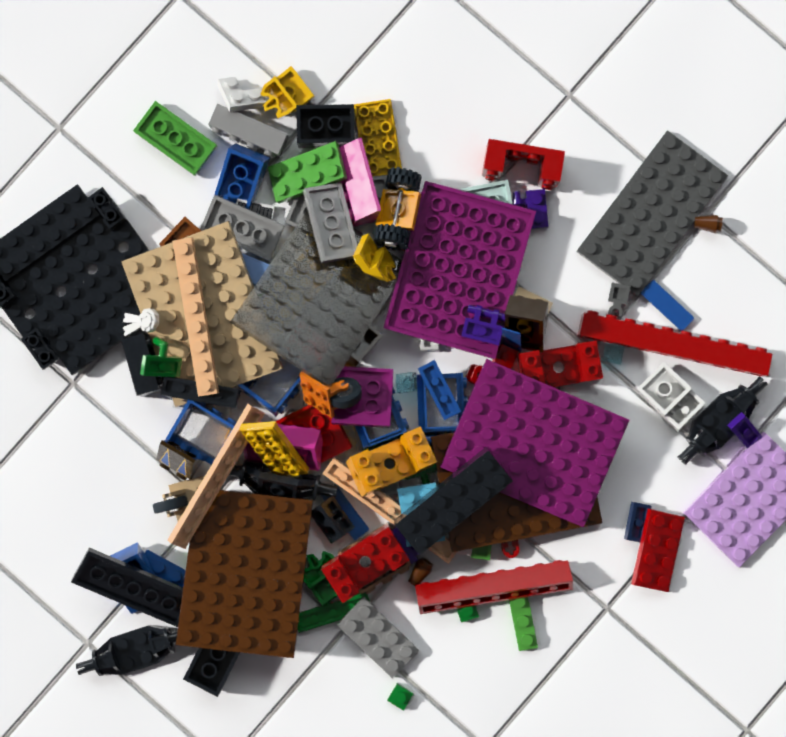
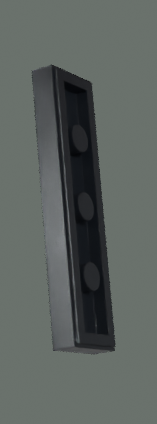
(187, 390)

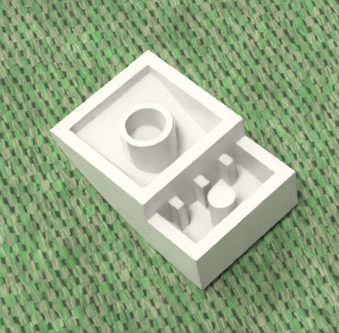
(671, 396)

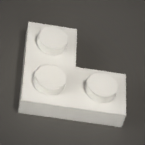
(239, 99)

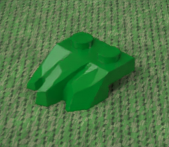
(316, 579)

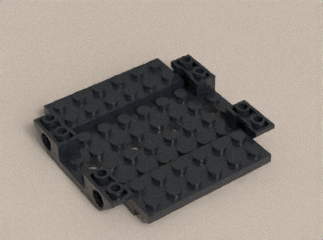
(55, 252)

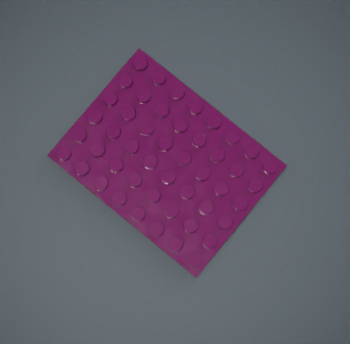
(458, 257)
(542, 438)

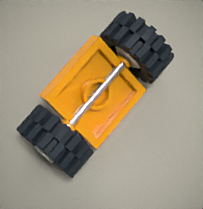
(398, 209)

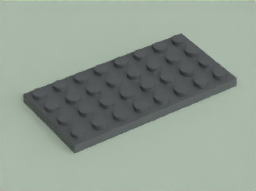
(652, 213)

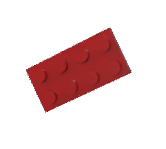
(657, 550)

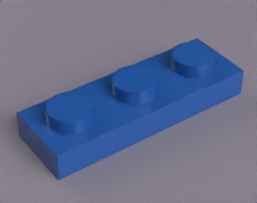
(439, 390)

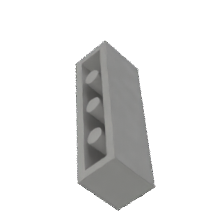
(248, 130)

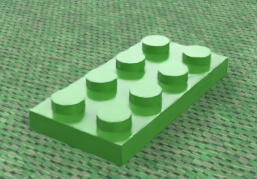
(175, 138)
(307, 170)

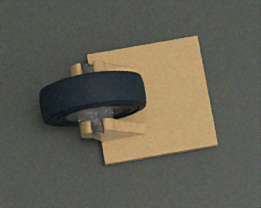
(178, 498)

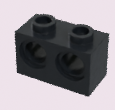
(332, 519)

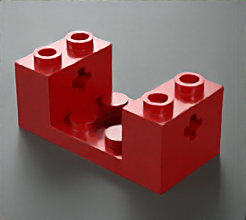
(550, 160)
(579, 361)
(347, 573)

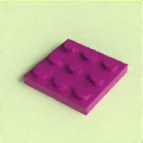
(376, 398)

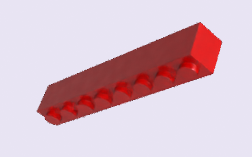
(494, 587)

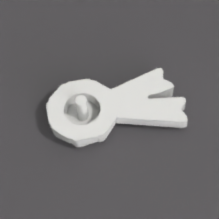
(147, 321)

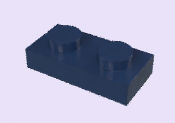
(636, 521)

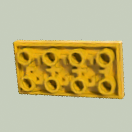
(378, 134)
(274, 448)

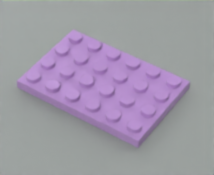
(744, 501)

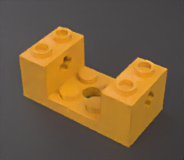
(410, 456)

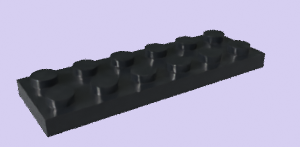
(129, 586)

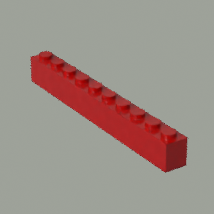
(674, 344)

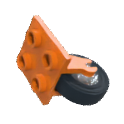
(342, 394)

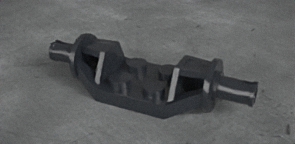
(716, 416)
(281, 486)
(131, 651)

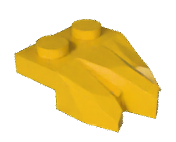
(286, 92)
(374, 260)

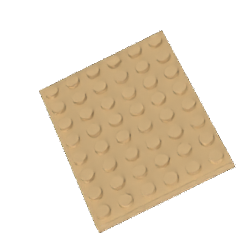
(224, 289)

